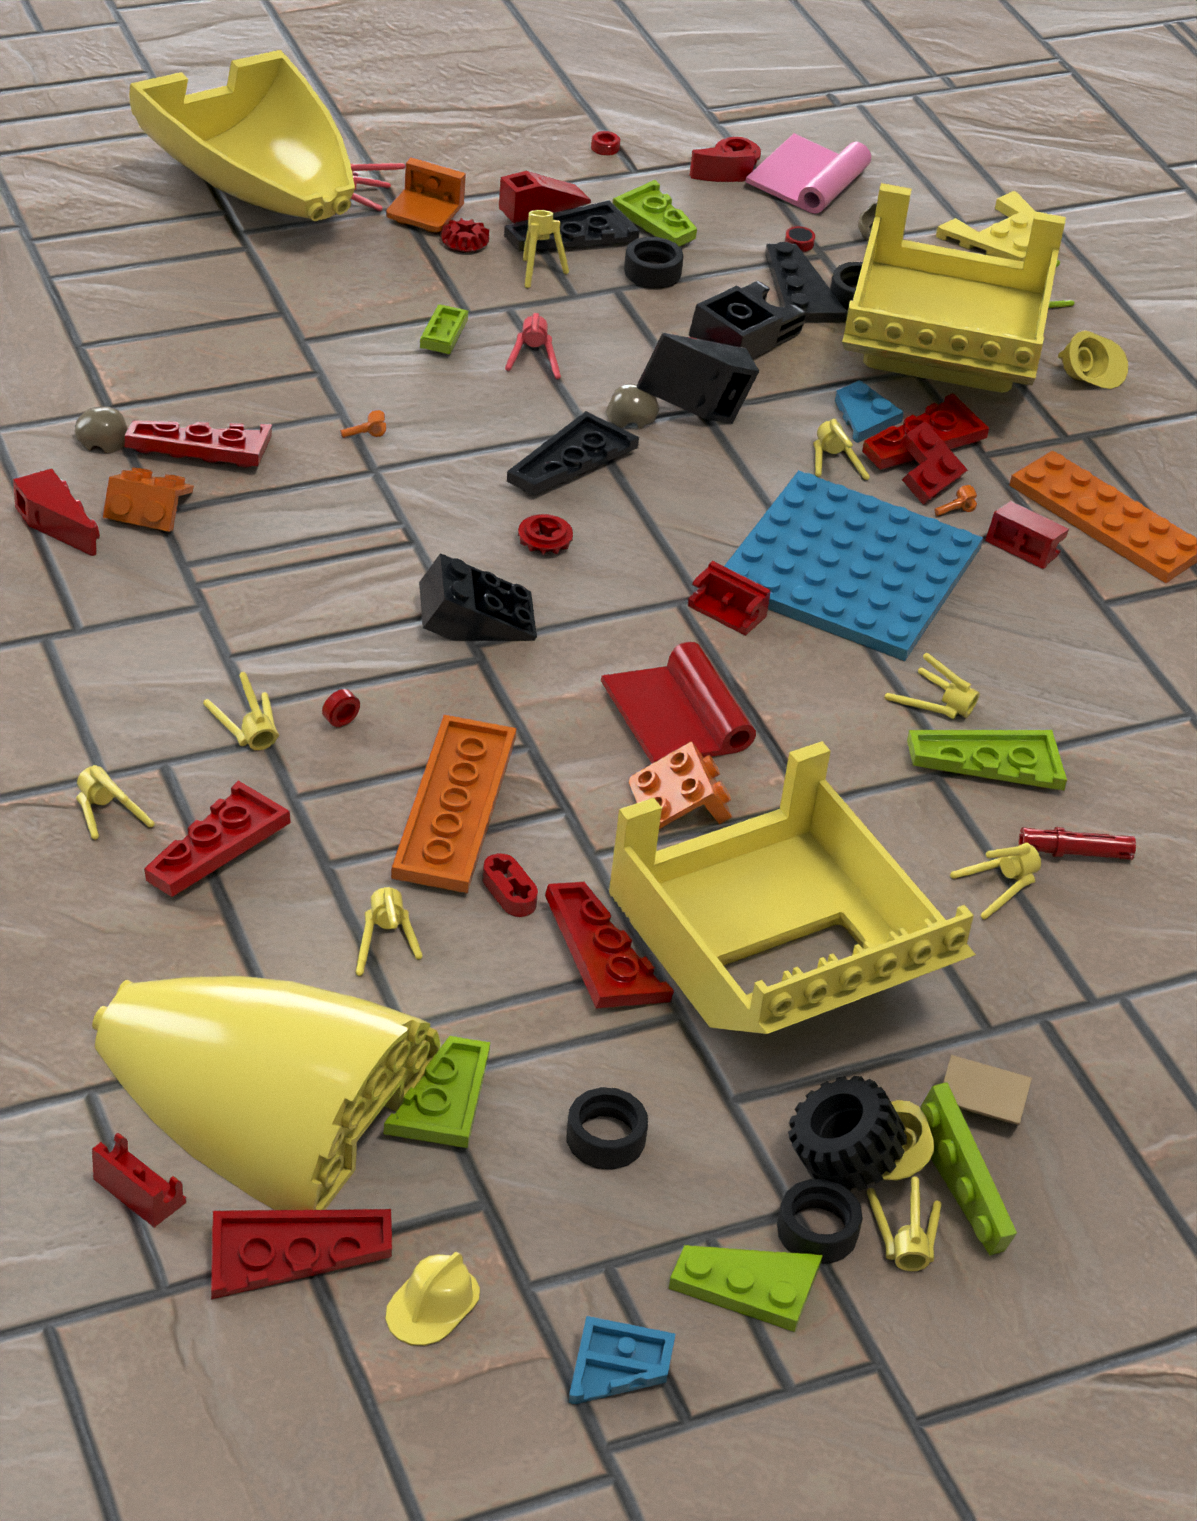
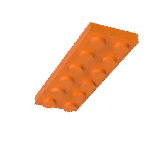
(1107, 515)
(454, 804)

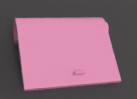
(808, 172)

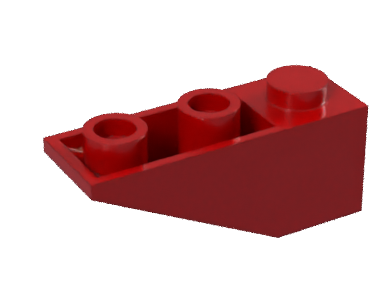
(531, 192)
(51, 509)

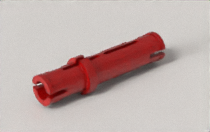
(1076, 843)

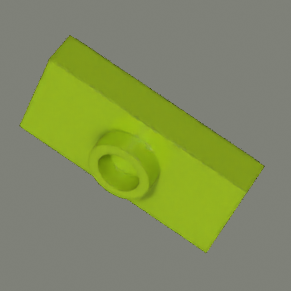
(444, 329)

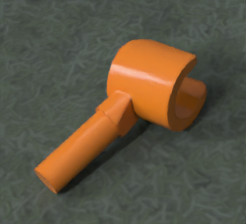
(375, 426)
(964, 500)

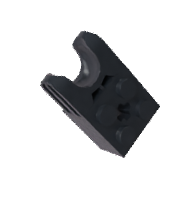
(746, 320)

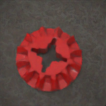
(739, 143)
(465, 235)
(556, 533)

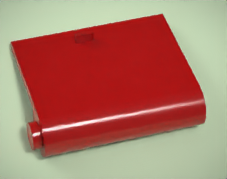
(680, 705)

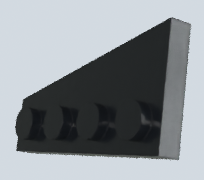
(580, 227)
(801, 284)
(570, 452)

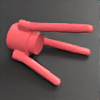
(371, 182)
(534, 335)

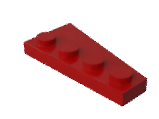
(949, 420)
(200, 441)
(223, 835)
(603, 952)
(285, 1245)

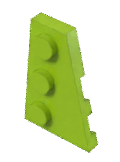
(656, 214)
(446, 1096)
(748, 1281)

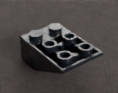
(699, 376)
(474, 604)

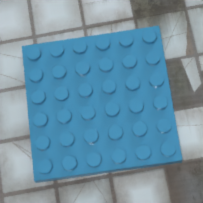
(854, 563)

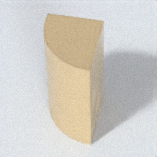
(987, 1089)

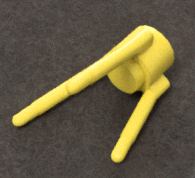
(539, 228)
(834, 440)
(958, 694)
(257, 728)
(100, 790)
(1015, 863)
(388, 913)
(911, 1246)

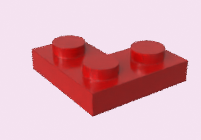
(937, 463)

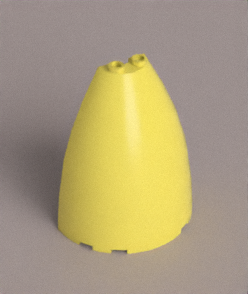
(255, 138)
(263, 1075)

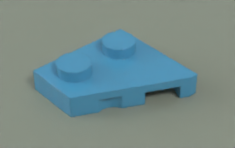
(866, 410)
(619, 1359)

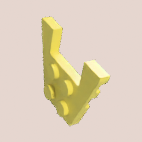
(1003, 239)

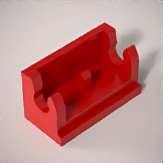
(1026, 534)
(730, 598)
(136, 1183)

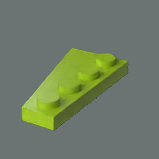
(1003, 755)
(965, 1170)

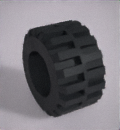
(848, 1132)

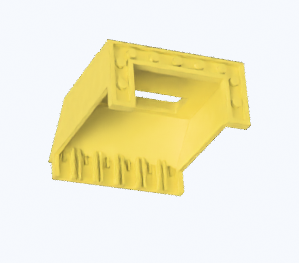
(951, 309)
(771, 885)

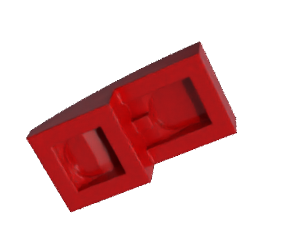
(717, 166)

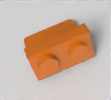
(429, 196)
(144, 499)
(682, 784)

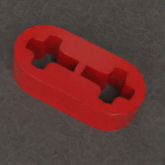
(517, 881)

